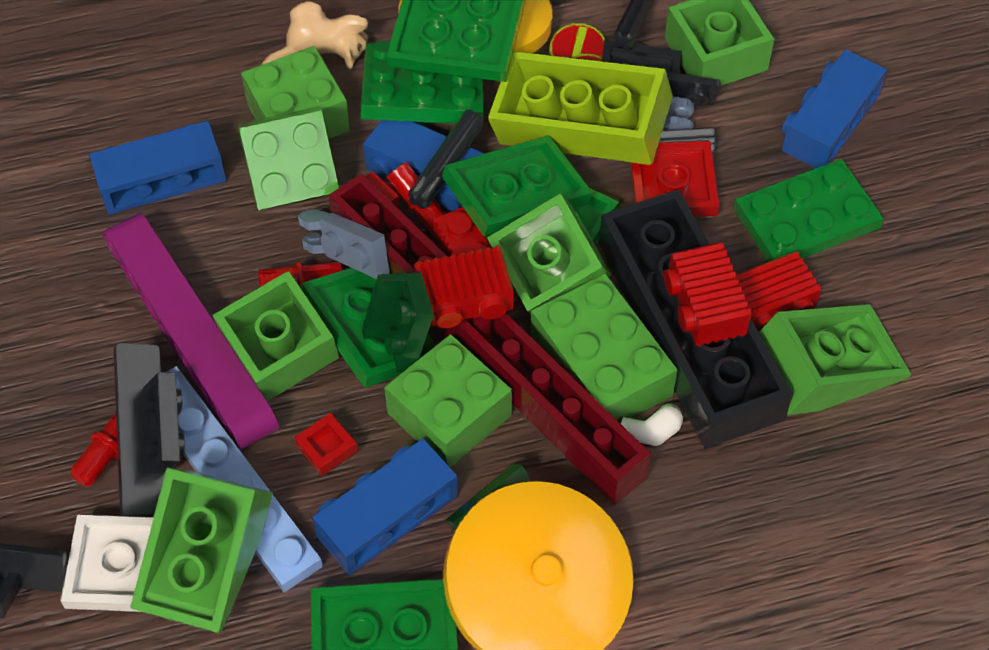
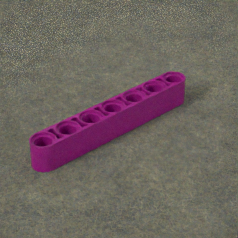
(191, 332)

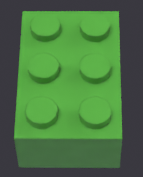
(605, 348)

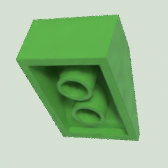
(832, 355)
(199, 548)

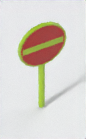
(576, 40)

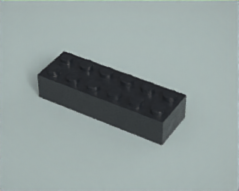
(721, 385)

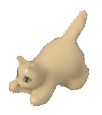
(312, 28)

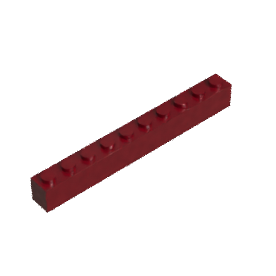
(539, 385)

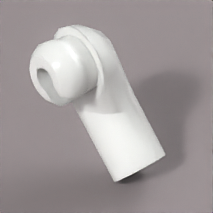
(657, 427)

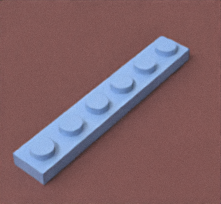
(214, 454)

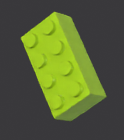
(583, 106)

